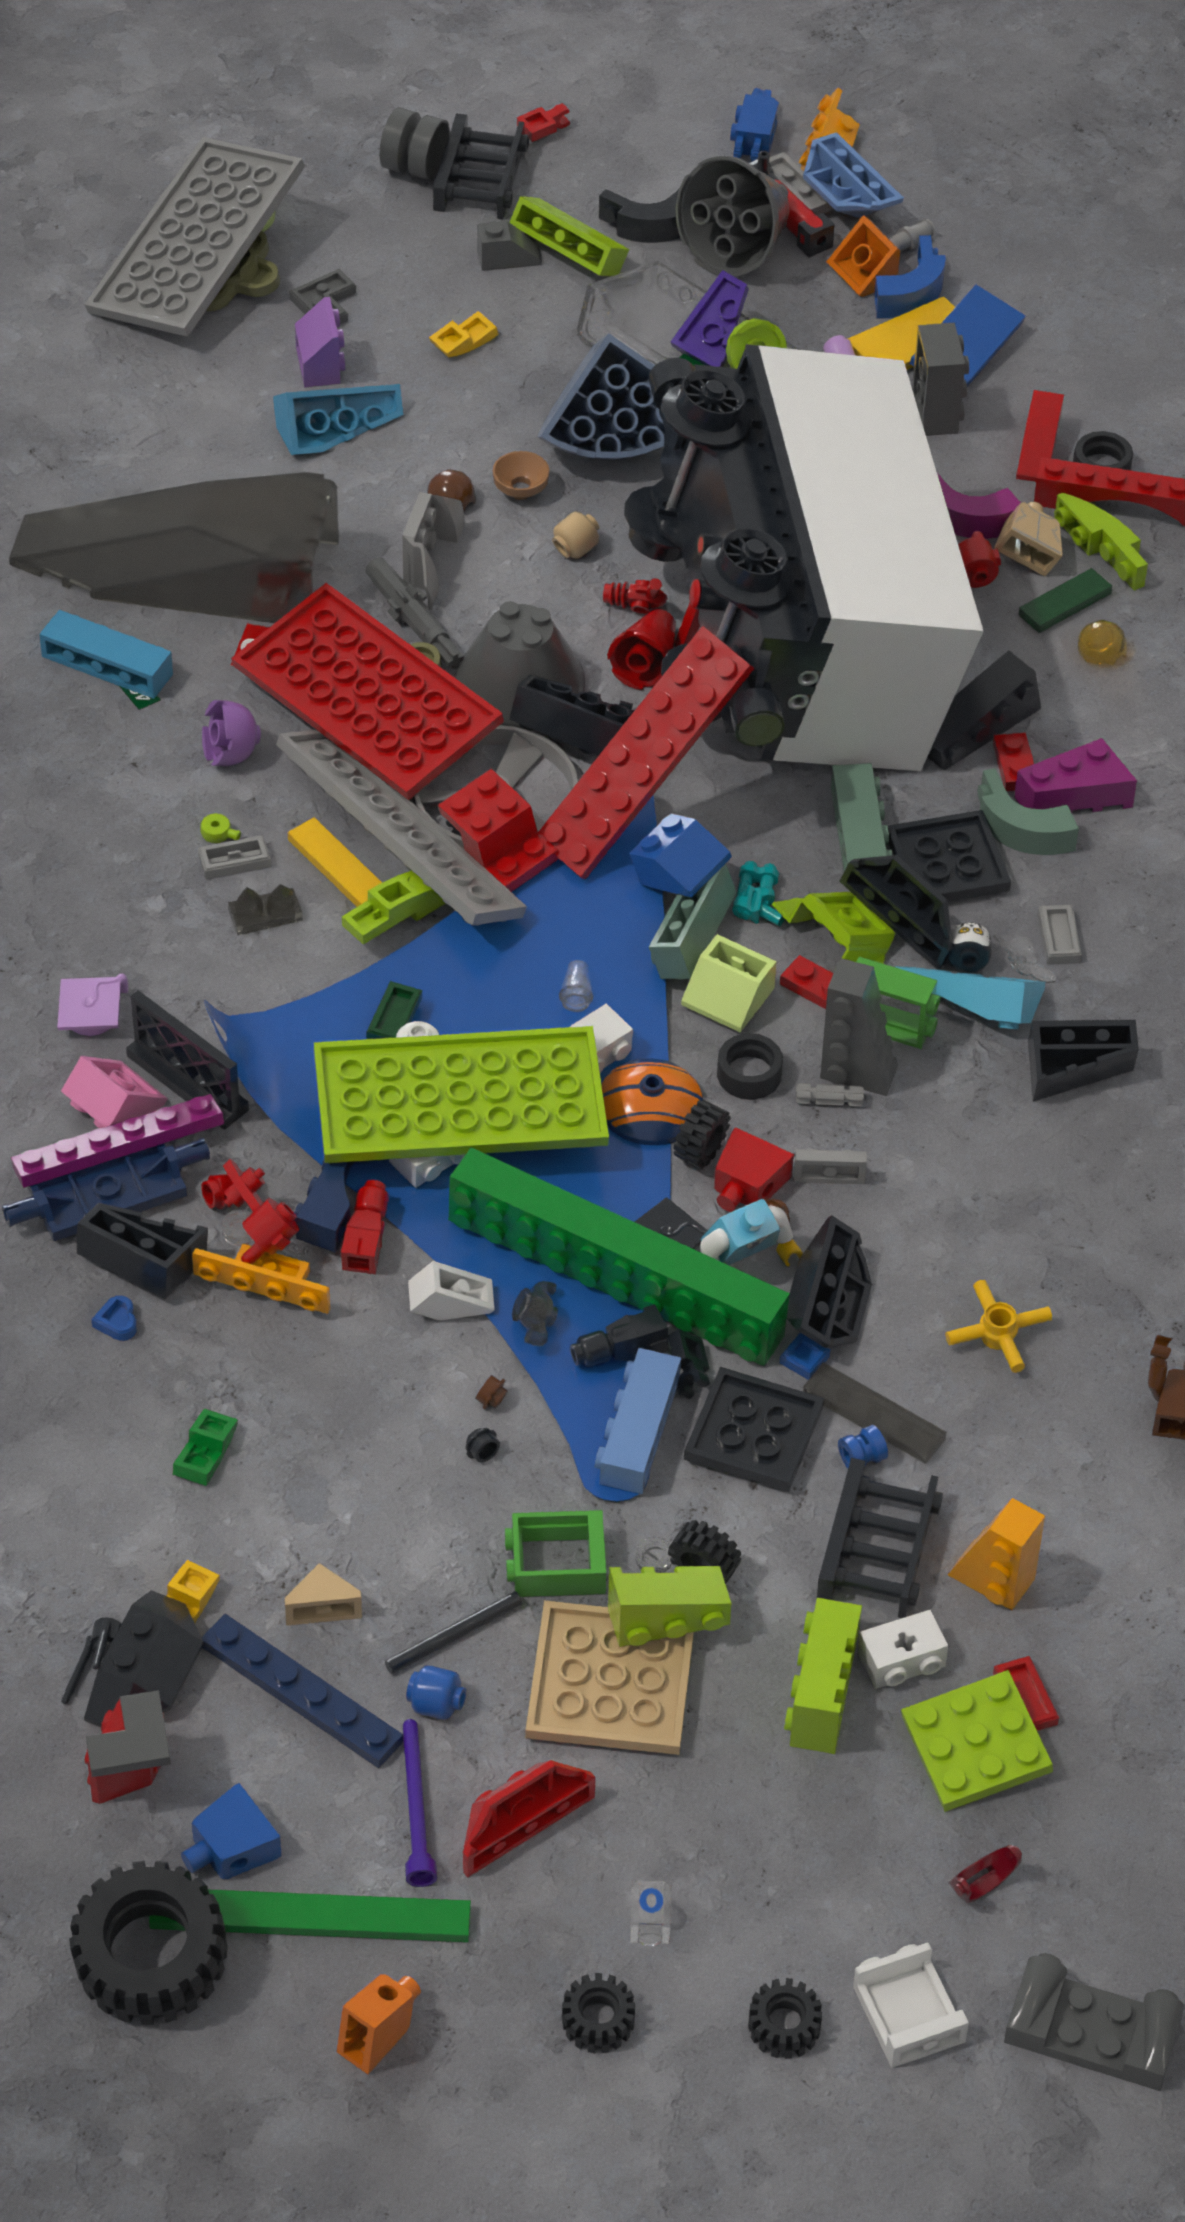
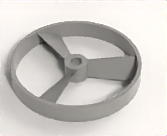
(521, 754)

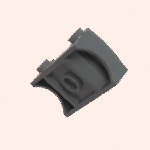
(1094, 2025)

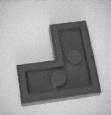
(332, 285)
(139, 1745)

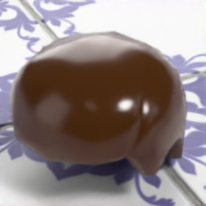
(453, 485)

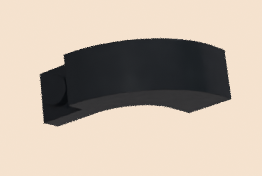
(638, 220)

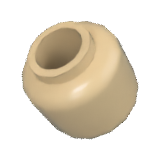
(576, 535)

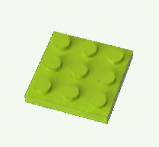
(976, 1740)

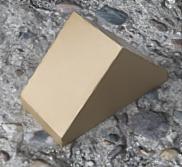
(322, 1598)

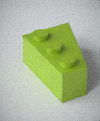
(666, 1604)

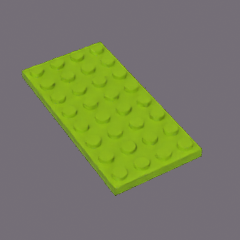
(459, 1094)

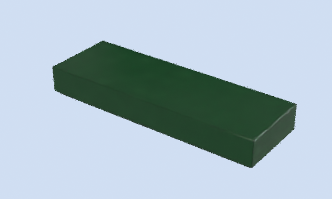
(1065, 600)

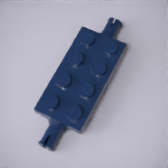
(128, 1182)

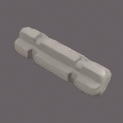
(829, 1094)

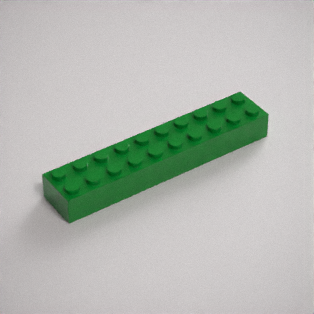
(618, 1256)

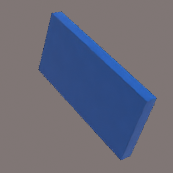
(985, 327)

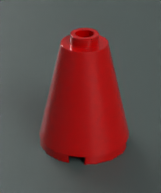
(641, 648)

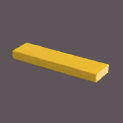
(333, 860)

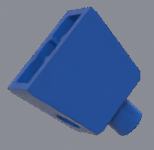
(232, 1836)

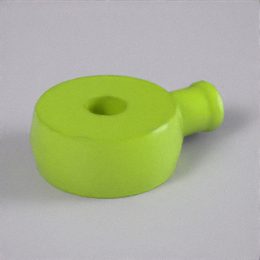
(217, 829)

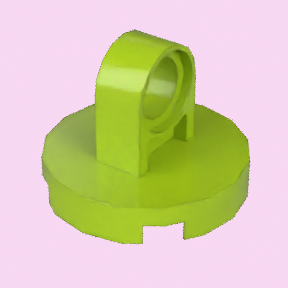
(752, 332)

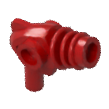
(639, 596)

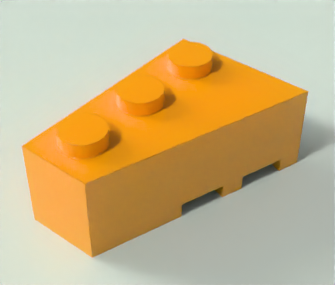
(1003, 1556)

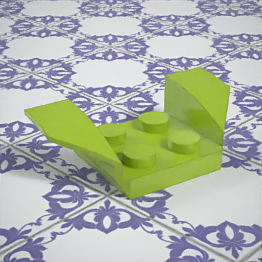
(846, 919)

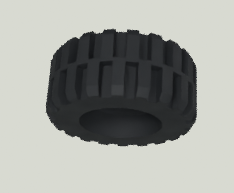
(141, 1894)

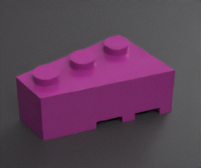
(1077, 778)

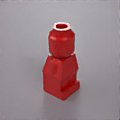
(365, 1229)

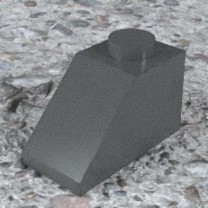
(505, 246)

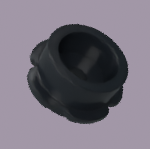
(482, 1444)

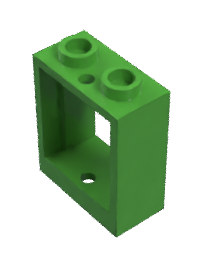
(910, 988)
(554, 1527)

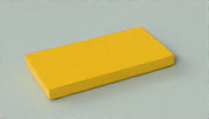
(898, 336)

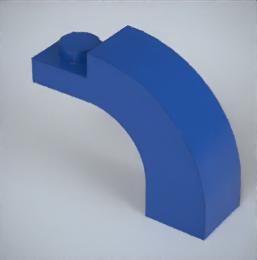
(911, 290)

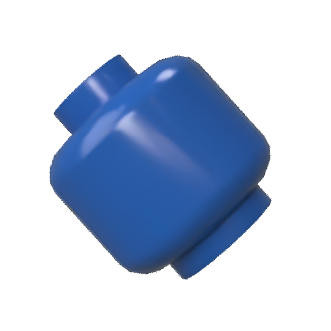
(435, 1692)

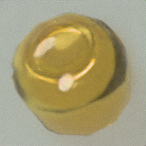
(1102, 642)

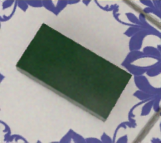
(394, 1011)

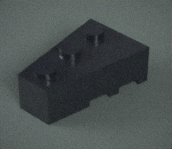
(1079, 1053)
(139, 1248)

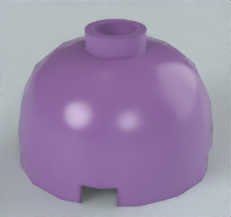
(230, 733)

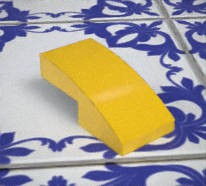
(465, 337)
(193, 1587)

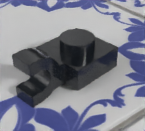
(693, 1361)

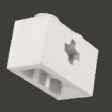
(903, 1649)

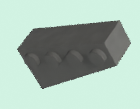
(855, 1032)

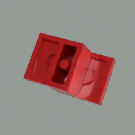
(499, 830)

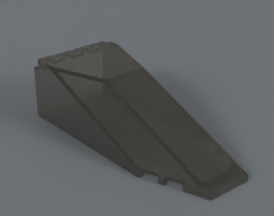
(192, 547)

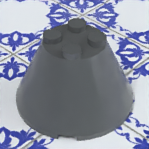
(730, 215)
(513, 646)

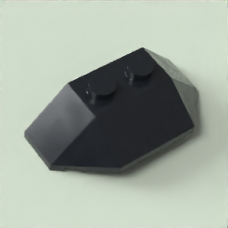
(903, 903)
(830, 1286)
(147, 1655)

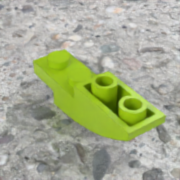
(1103, 533)
(391, 904)

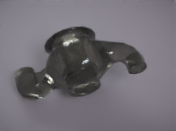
(536, 1311)

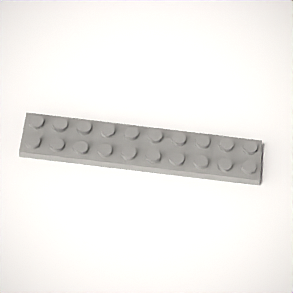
(403, 830)

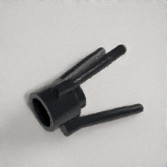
(99, 1642)

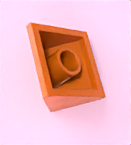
(864, 255)

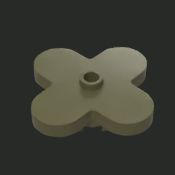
(251, 276)

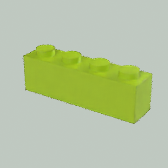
(569, 236)

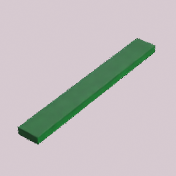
(338, 1916)

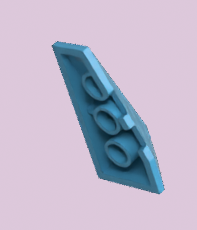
(327, 417)

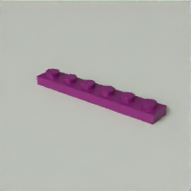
(117, 1140)

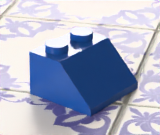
(678, 856)

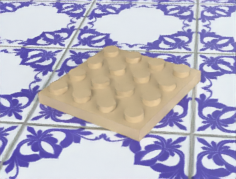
(606, 1693)

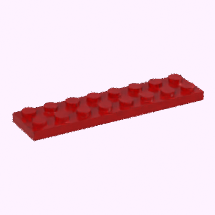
(645, 751)

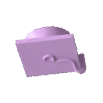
(90, 1004)

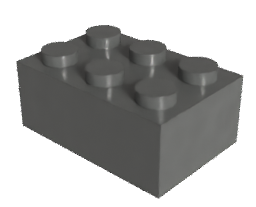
(940, 378)

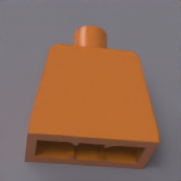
(376, 2020)

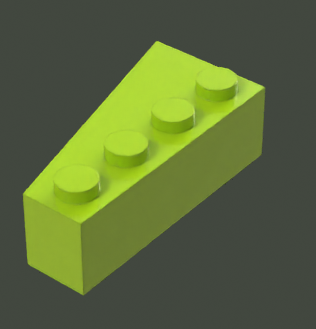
(824, 1675)

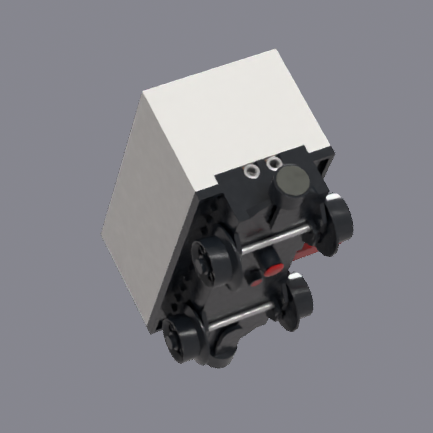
(812, 551)

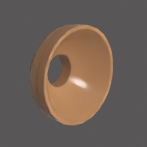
(521, 467)

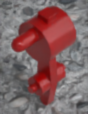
(979, 560)
(270, 1223)

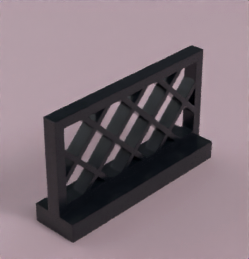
(183, 1059)

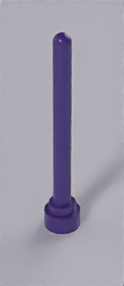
(420, 1867)

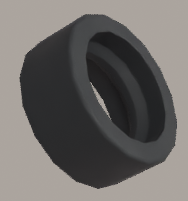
(1104, 443)
(749, 1046)

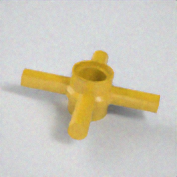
(998, 1326)

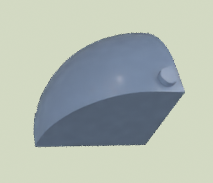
(606, 406)

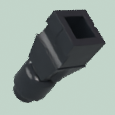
(622, 1339)

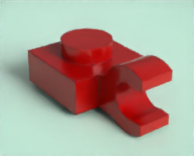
(543, 123)

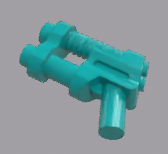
(755, 902)

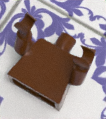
(1168, 1391)

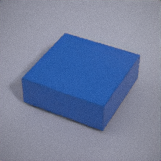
(804, 1356)

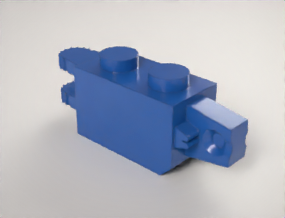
(755, 124)

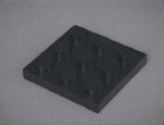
(952, 854)
(754, 1429)

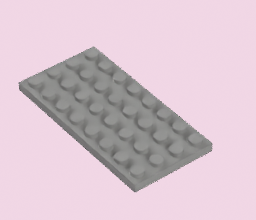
(194, 236)

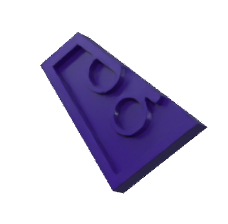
(712, 321)

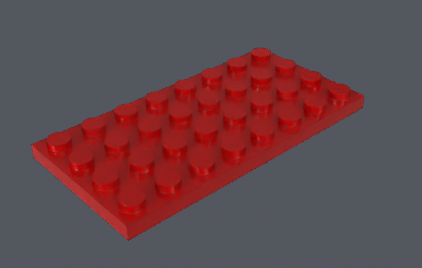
(367, 690)

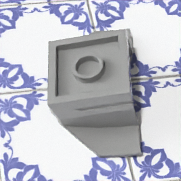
(430, 519)

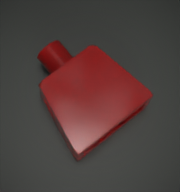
(750, 1170)

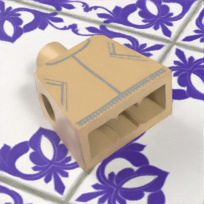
(1031, 538)

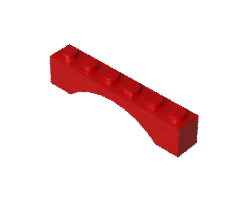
(1107, 483)

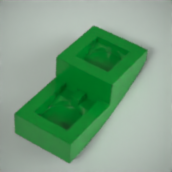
(205, 1447)

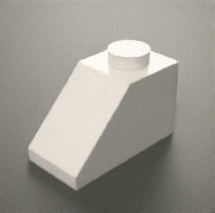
(449, 1293)

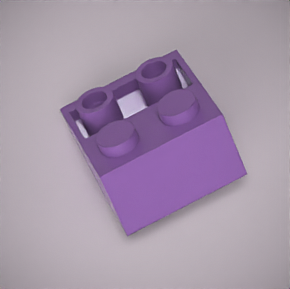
(319, 345)

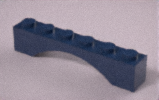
(326, 1208)

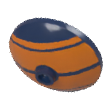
(644, 1112)

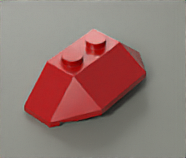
(523, 1809)

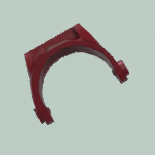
(1000, 1865)

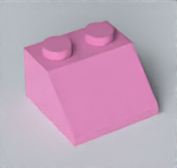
(110, 1091)

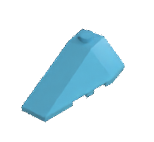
(994, 998)

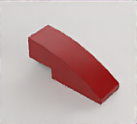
(1039, 433)

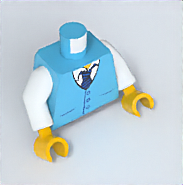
(748, 1232)

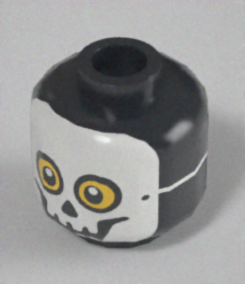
(970, 947)

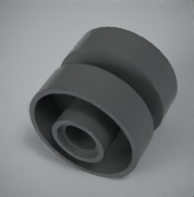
(413, 143)

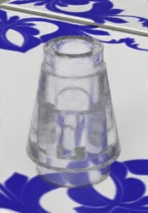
(576, 988)

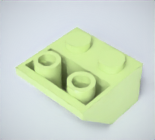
(729, 983)

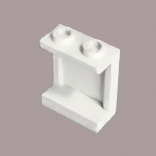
(908, 2005)

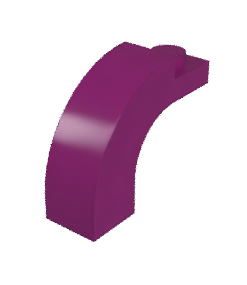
(978, 512)

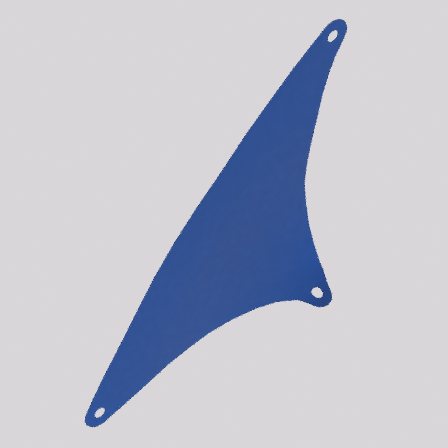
(495, 982)

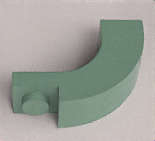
(1023, 828)

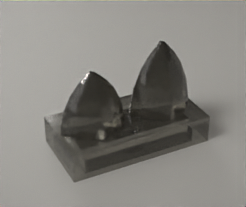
(265, 911)

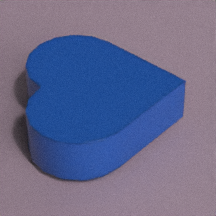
(116, 1319)

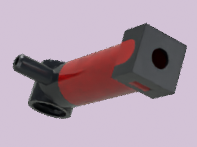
(812, 231)

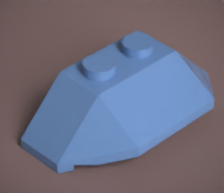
(847, 178)

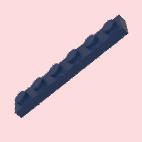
(302, 1690)

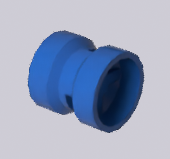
(866, 1446)

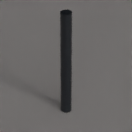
(453, 1632)

